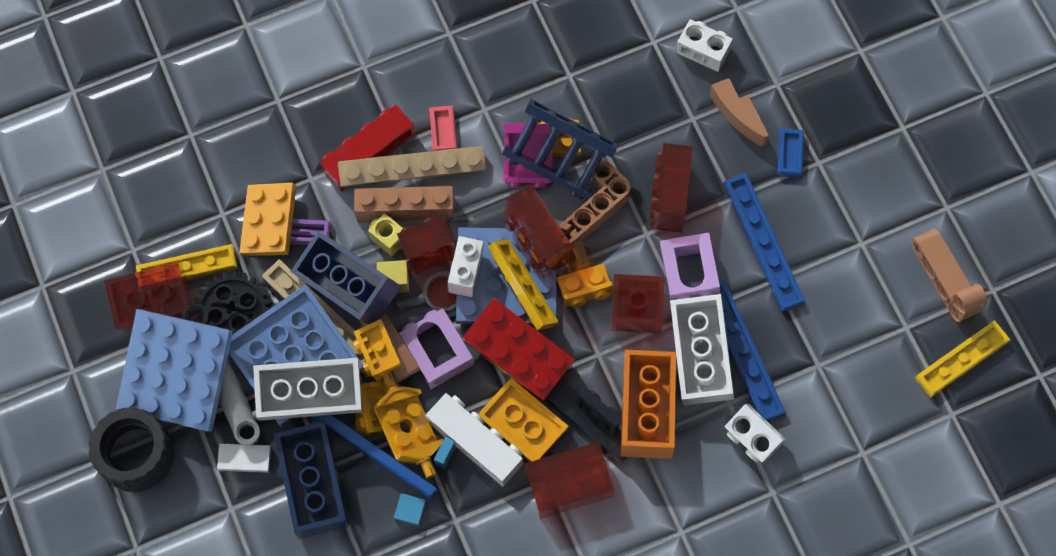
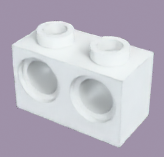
(701, 50)
(465, 266)
(758, 428)

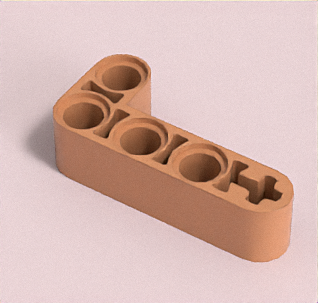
(604, 196)
(947, 277)

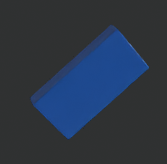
(790, 153)

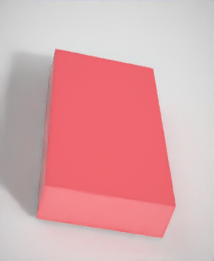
(442, 128)

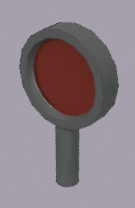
(434, 294)

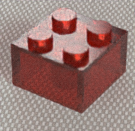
(426, 244)
(637, 303)

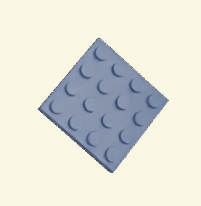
(492, 282)
(289, 333)
(175, 369)

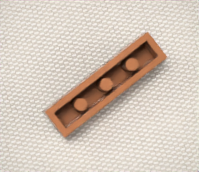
(404, 203)

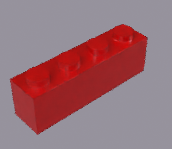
(373, 140)

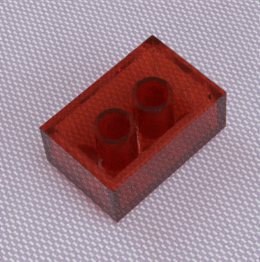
(671, 187)
(536, 231)
(153, 290)
(569, 480)

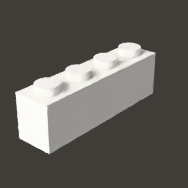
(474, 439)

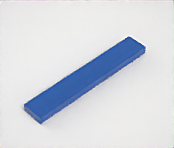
(764, 243)
(748, 361)
(378, 456)

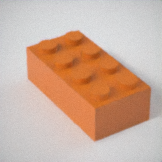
(648, 404)

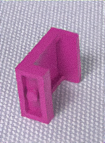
(519, 174)

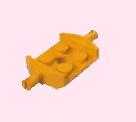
(403, 406)

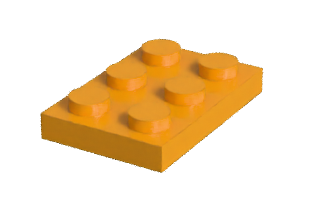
(268, 219)
(523, 421)

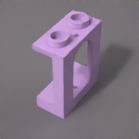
(687, 246)
(447, 370)

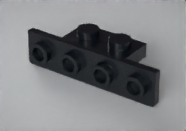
(590, 415)

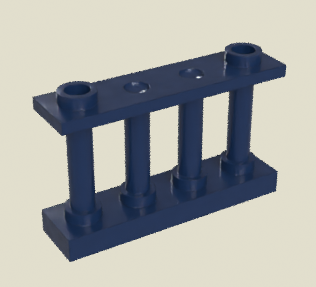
(580, 136)

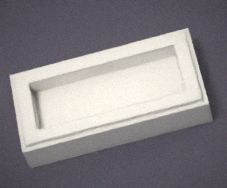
(244, 458)

